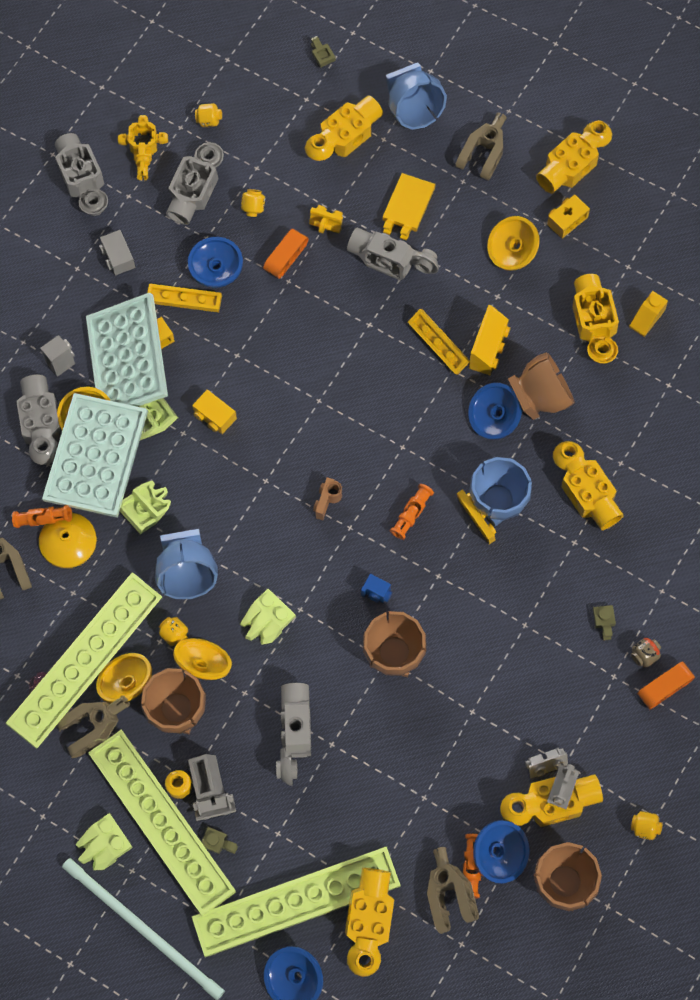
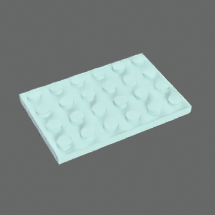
(127, 352)
(95, 455)

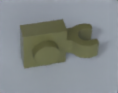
(322, 53)
(604, 619)
(216, 841)

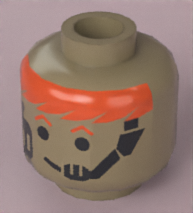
(646, 652)

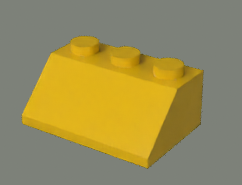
(489, 341)

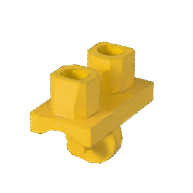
(325, 220)

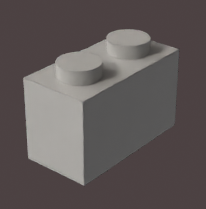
(117, 252)
(58, 355)
(206, 776)

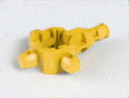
(142, 152)

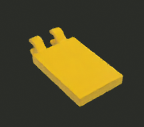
(407, 205)

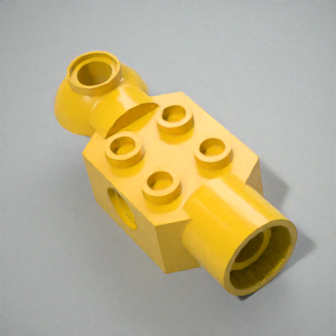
(344, 130)
(574, 157)
(596, 317)
(587, 485)
(534, 804)
(369, 920)

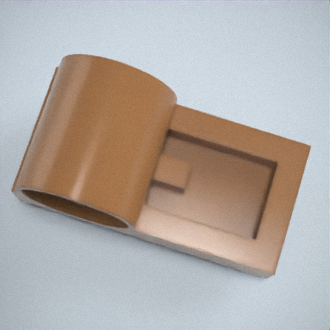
(321, 506)

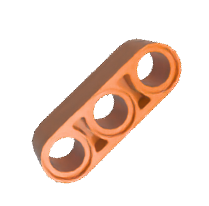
(285, 253)
(666, 685)

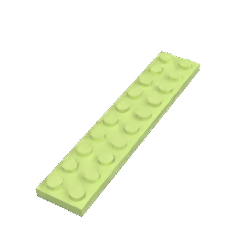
(83, 660)
(162, 823)
(287, 903)

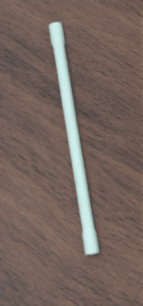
(208, 984)

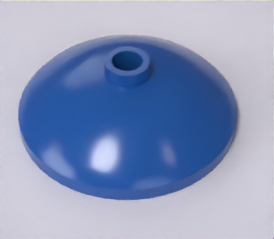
(213, 253)
(485, 408)
(510, 853)
(282, 977)

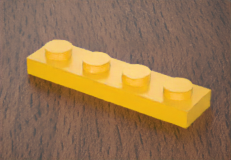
(185, 297)
(438, 341)

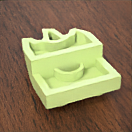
(158, 418)
(145, 506)
(267, 618)
(103, 843)

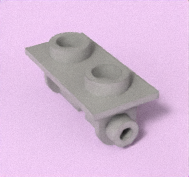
(539, 766)
(563, 786)
(223, 805)

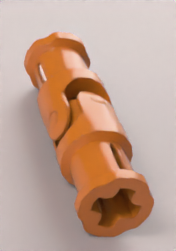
(41, 516)
(408, 517)
(470, 865)

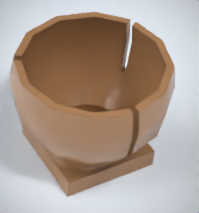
(541, 388)
(395, 644)
(173, 701)
(567, 876)

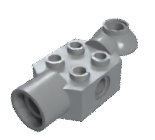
(81, 173)
(194, 182)
(390, 255)
(39, 418)
(295, 744)

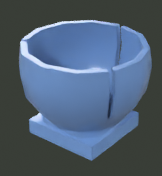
(412, 93)
(500, 489)
(185, 566)

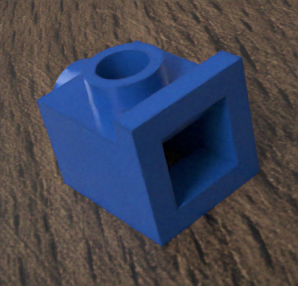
(376, 589)

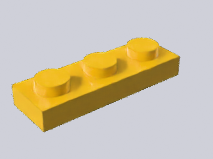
(478, 518)

